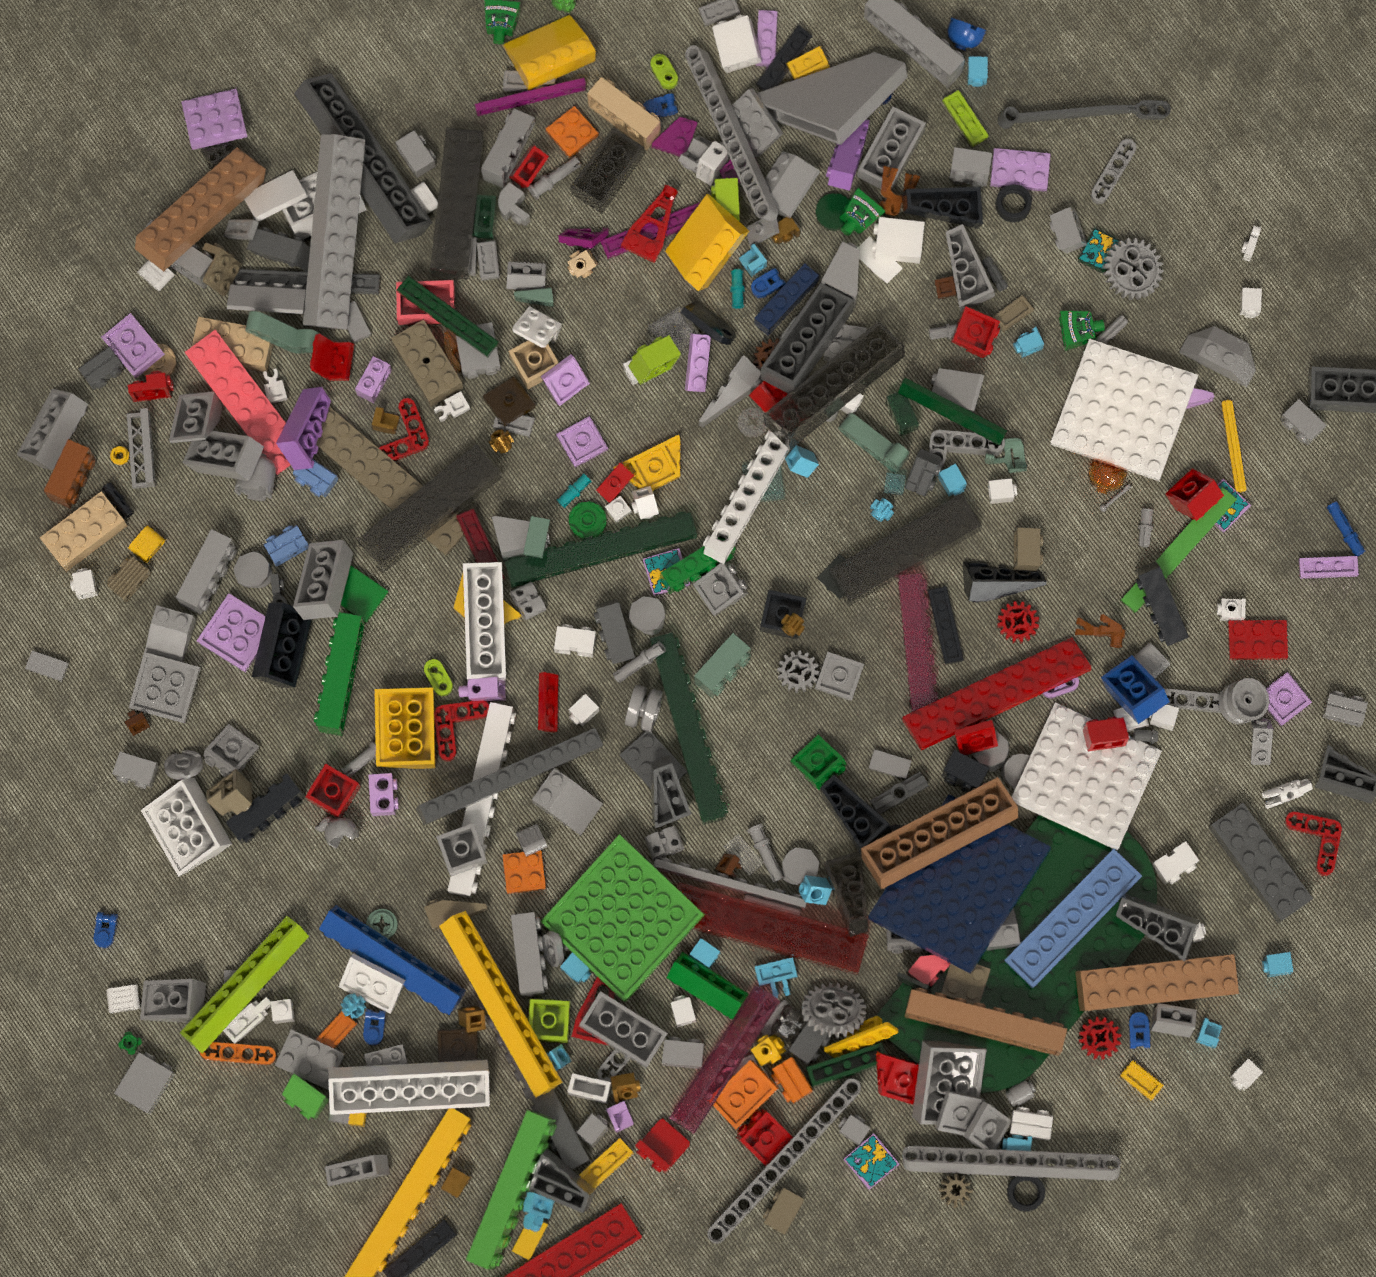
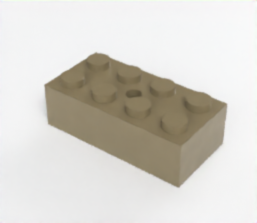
(437, 378)

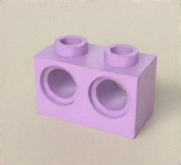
(373, 379)
(378, 794)

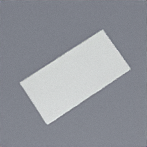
(883, 268)

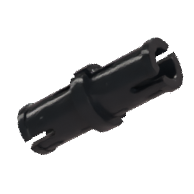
(117, 500)

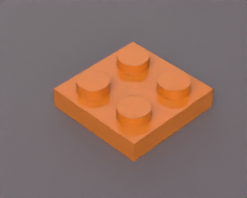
(572, 132)
(524, 872)

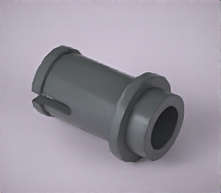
(1146, 735)

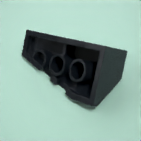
(991, 583)

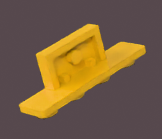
(868, 1034)

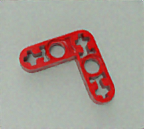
(410, 440)
(452, 717)
(1326, 837)

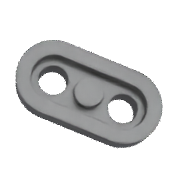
(553, 948)

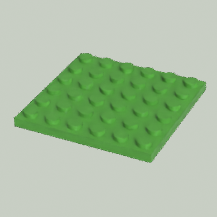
(622, 918)

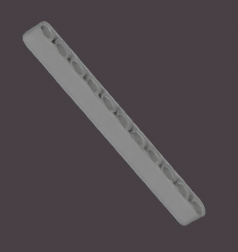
(736, 139)
(787, 1151)
(1020, 1158)

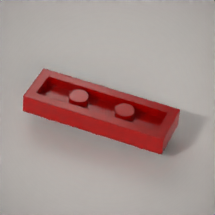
(548, 702)

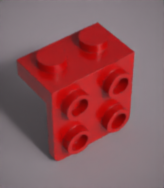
(331, 358)
(662, 1146)

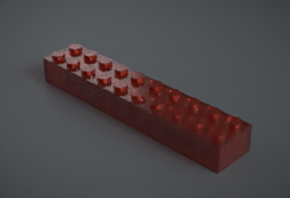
(777, 930)

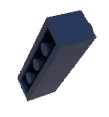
(786, 299)

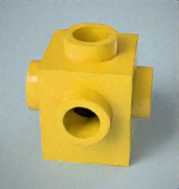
(768, 1050)

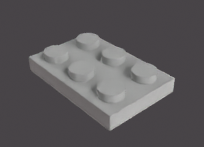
(756, 122)
(309, 1058)

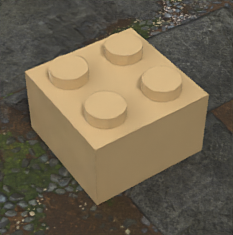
(532, 362)

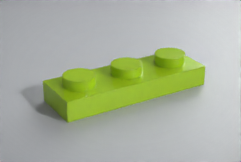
(965, 118)

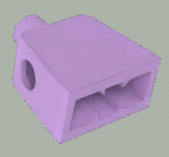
(491, 689)

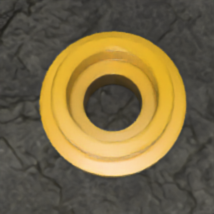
(117, 450)

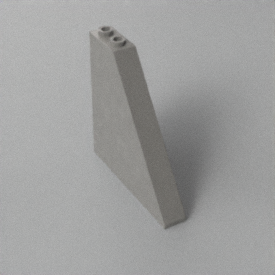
(836, 98)

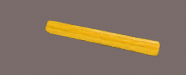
(1233, 446)

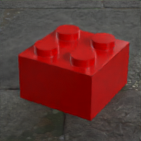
(1194, 494)
(332, 791)

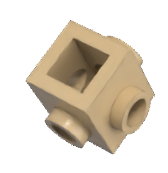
(586, 258)

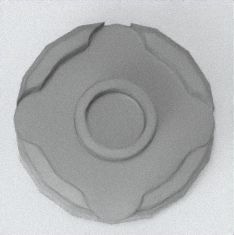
(183, 765)

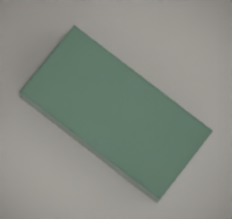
(536, 537)

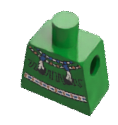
(501, 18)
(859, 213)
(1078, 328)

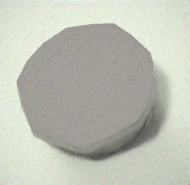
(252, 570)
(647, 615)
(995, 756)
(1013, 769)
(799, 863)

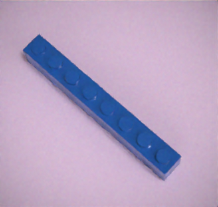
(379, 950)

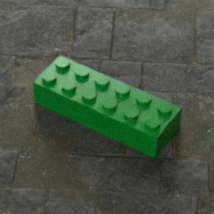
(340, 673)

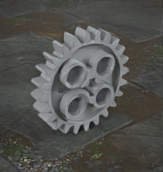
(1124, 282)
(833, 1010)

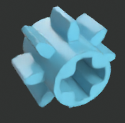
(881, 509)
(353, 1005)

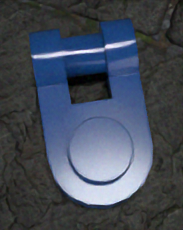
(654, 105)
(761, 288)
(103, 936)
(1139, 1024)
(374, 1034)

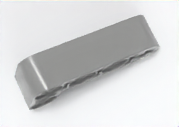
(966, 448)

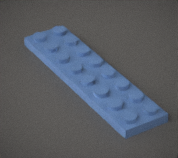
(1073, 918)

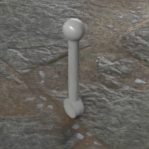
(1103, 508)

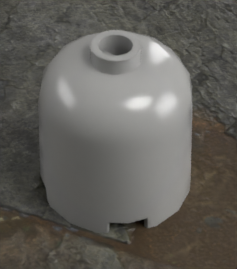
(261, 481)

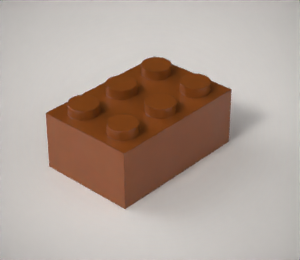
(69, 474)

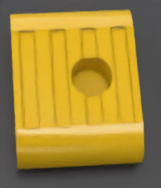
(146, 544)

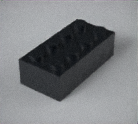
(281, 646)

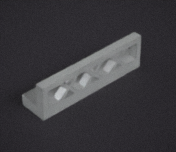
(147, 448)

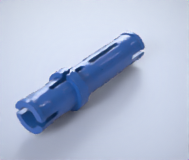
(1344, 526)

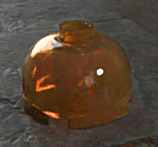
(1106, 477)

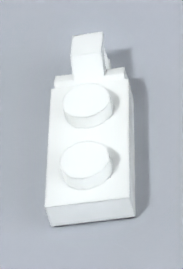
(247, 1020)

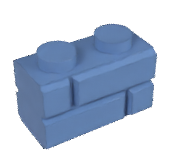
(317, 478)
(286, 545)

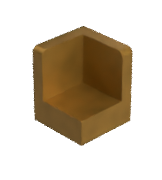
(384, 421)
(455, 1182)

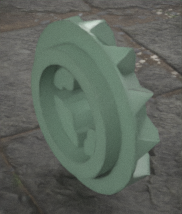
(388, 917)

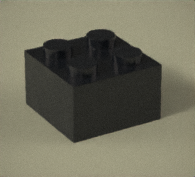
(776, 607)
(964, 772)

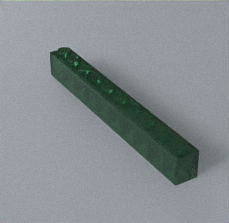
(602, 549)
(688, 731)

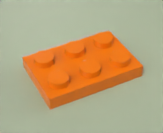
(744, 1094)

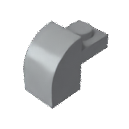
(695, 151)
(509, 203)

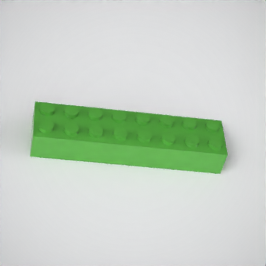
(511, 1190)

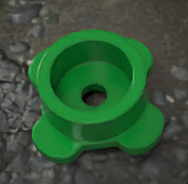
(128, 1036)

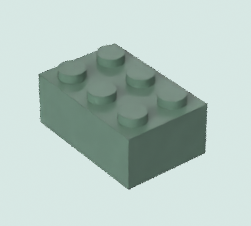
(723, 666)

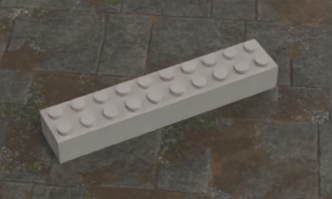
(334, 231)

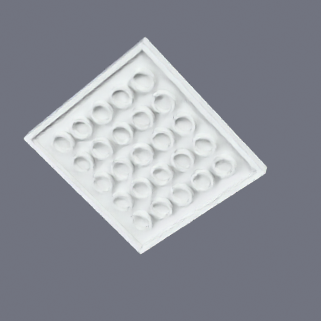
(1124, 410)
(1082, 788)

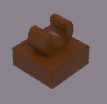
(136, 723)
(727, 865)

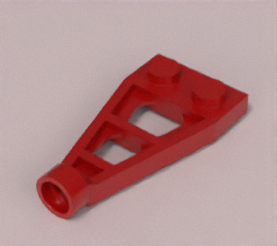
(641, 245)
(578, 1032)

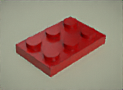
(1257, 640)

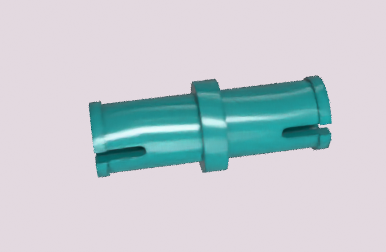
(737, 288)
(574, 490)

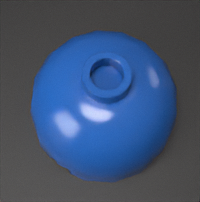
(964, 34)

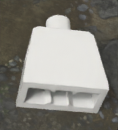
(712, 162)

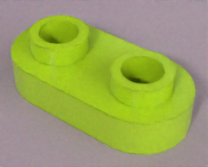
(663, 71)
(438, 678)

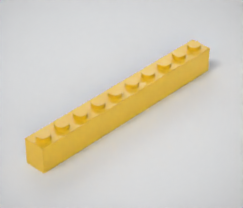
(500, 1004)
(410, 1195)

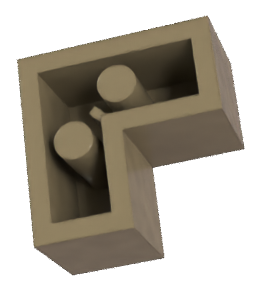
(231, 794)

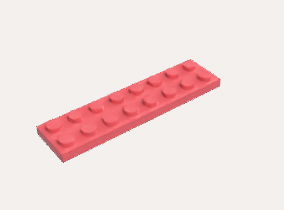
(239, 395)

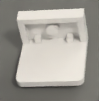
(537, 327)

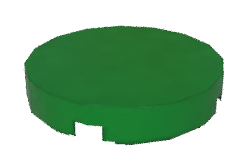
(587, 520)

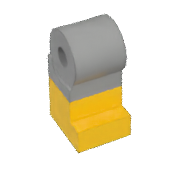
(354, 1119)

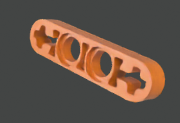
(238, 1053)

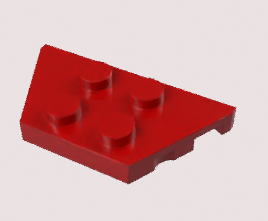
(896, 1077)

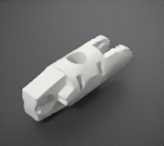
(1286, 792)

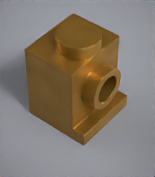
(787, 229)
(472, 1018)
(625, 1087)

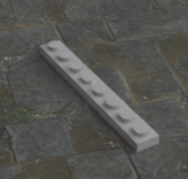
(721, 880)

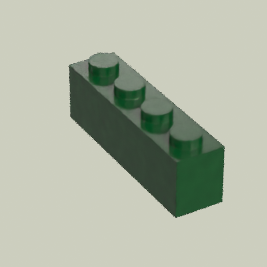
(844, 1065)

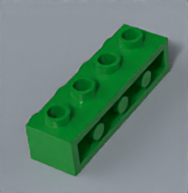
(689, 569)
(707, 985)

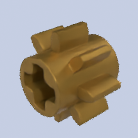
(501, 441)
(792, 624)

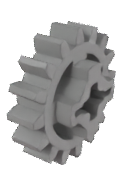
(790, 673)

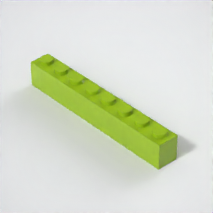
(244, 984)

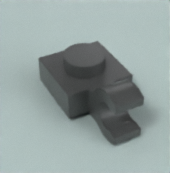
(277, 586)

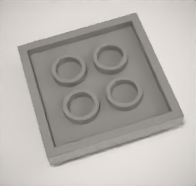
(164, 687)

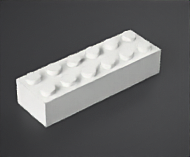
(484, 620)

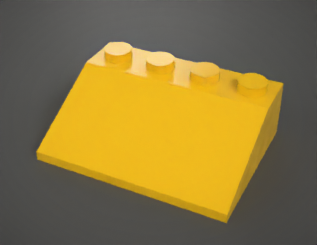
(550, 52)
(705, 243)
(405, 728)

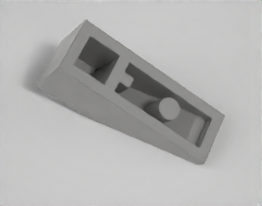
(357, 1170)

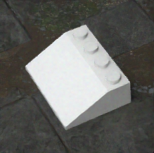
(301, 213)
(186, 826)

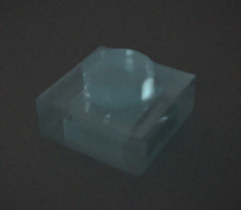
(894, 484)

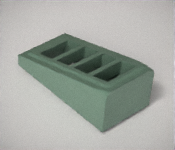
(535, 296)

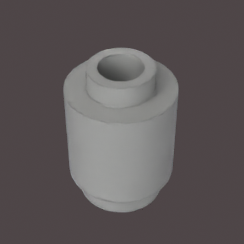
(1020, 1093)

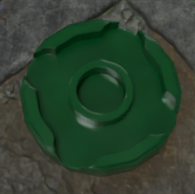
(829, 210)

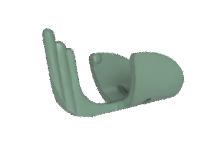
(1018, 452)

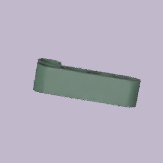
(280, 334)
(887, 453)

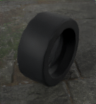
(1017, 189)
(1025, 1207)

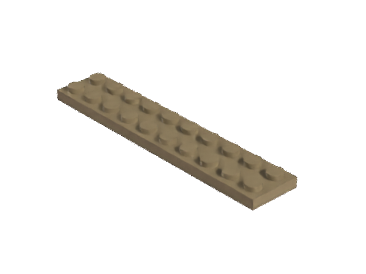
(378, 473)

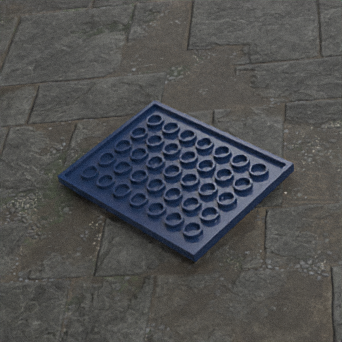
(963, 897)

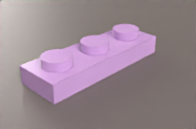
(766, 36)
(697, 362)
(1328, 567)

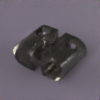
(216, 153)
(789, 1024)

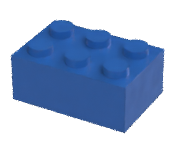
(1135, 689)

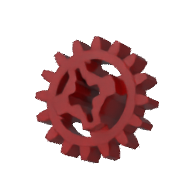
(1023, 627)
(1107, 1044)

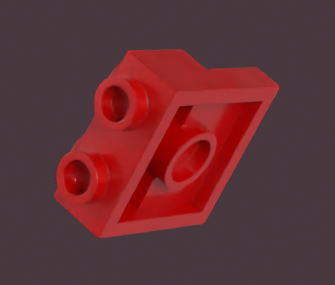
(976, 332)
(157, 387)
(976, 737)
(763, 1136)

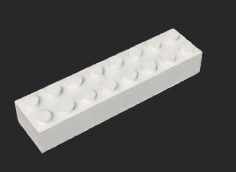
(409, 1087)

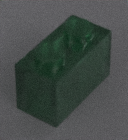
(485, 216)
(902, 413)

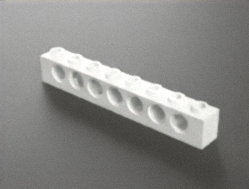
(720, 549)

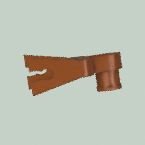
(893, 202)
(1113, 630)

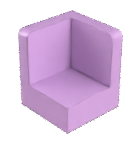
(620, 1116)

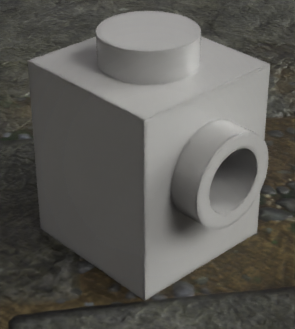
(854, 1129)

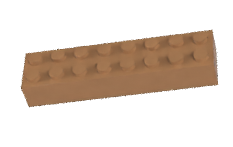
(200, 209)
(939, 833)
(1157, 982)
(985, 1022)

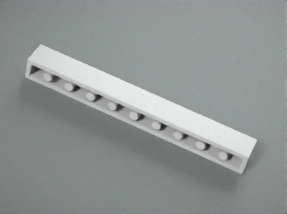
(489, 760)

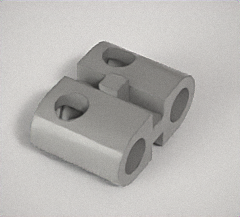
(528, 600)
(664, 843)

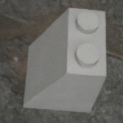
(843, 271)
(958, 387)
(512, 536)

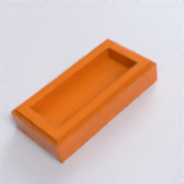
(337, 1030)

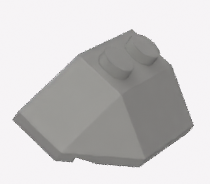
(1221, 354)

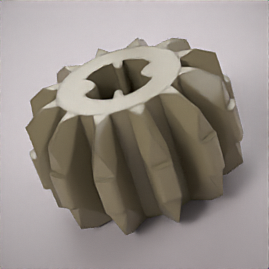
(962, 1193)

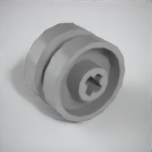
(1243, 701)
(640, 707)

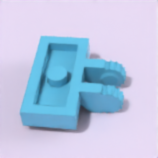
(776, 972)
(538, 1208)

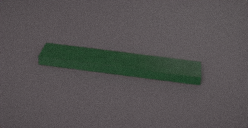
(447, 316)
(952, 411)

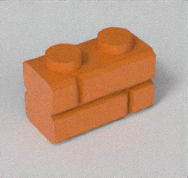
(791, 1080)

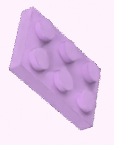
(1020, 168)
(133, 345)

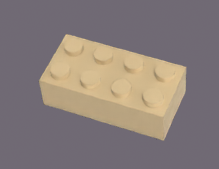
(624, 113)
(249, 350)
(83, 531)

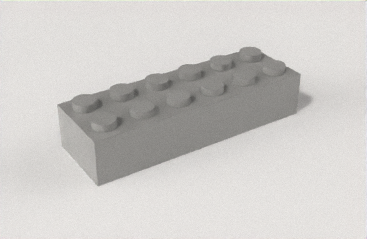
(915, 39)

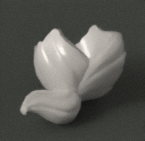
(336, 828)

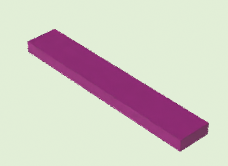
(530, 97)
(612, 245)

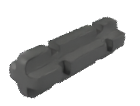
(994, 274)

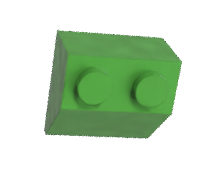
(305, 1097)

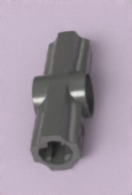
(910, 787)

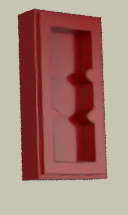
(615, 482)

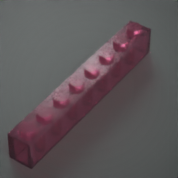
(917, 640)
(724, 1059)

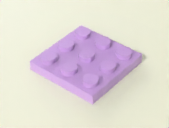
(214, 119)
(234, 633)

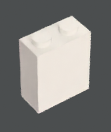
(737, 43)
(898, 240)

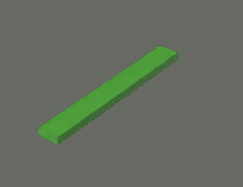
(1182, 546)

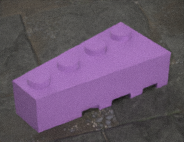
(847, 158)
(304, 427)

